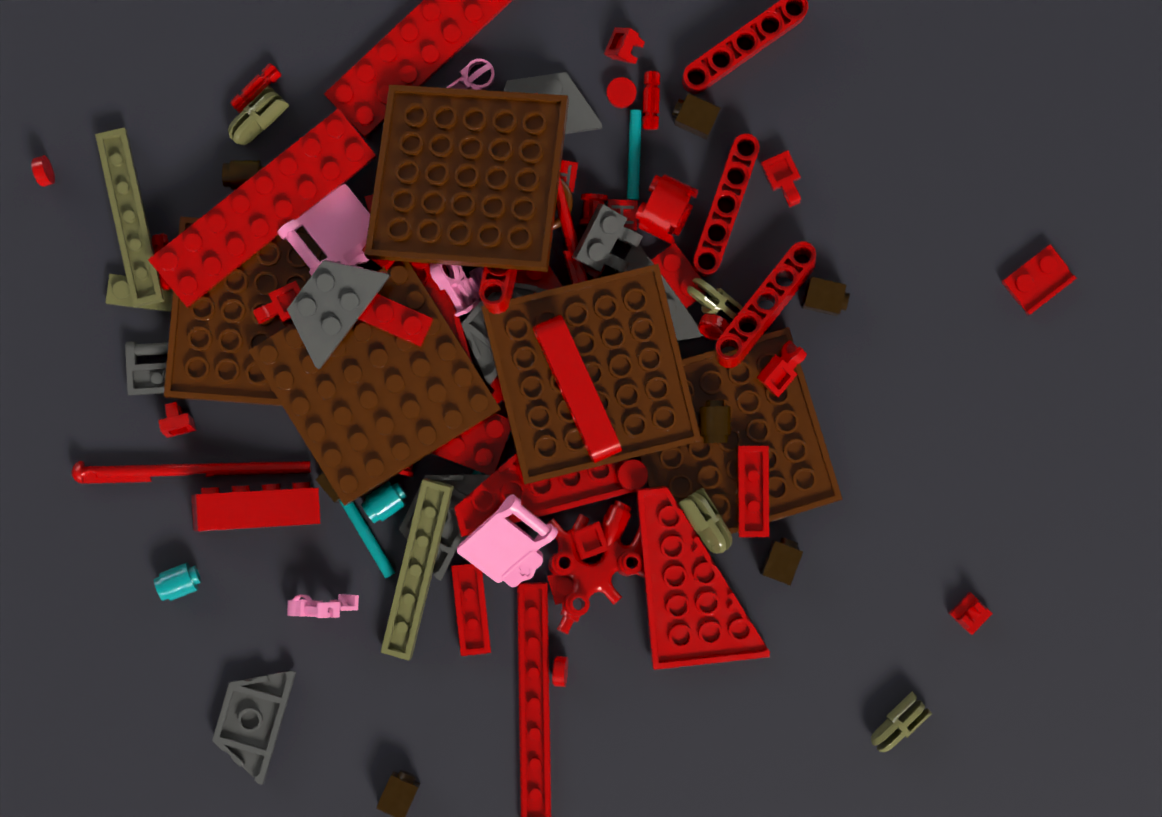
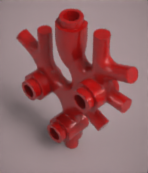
(595, 576)

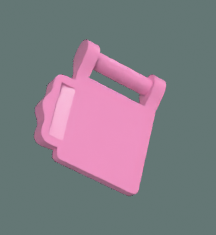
(336, 225)
(503, 548)

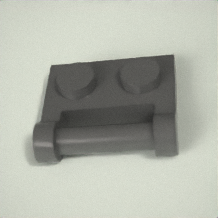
(145, 378)

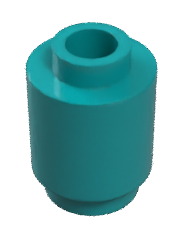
(384, 501)
(177, 582)

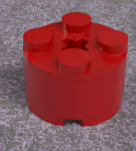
(666, 208)

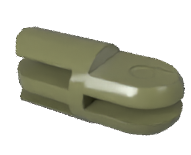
(257, 116)
(715, 300)
(706, 521)
(900, 723)

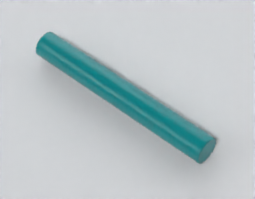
(634, 155)
(369, 539)

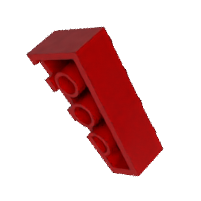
(255, 508)

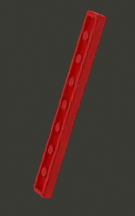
(534, 699)

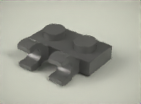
(600, 237)

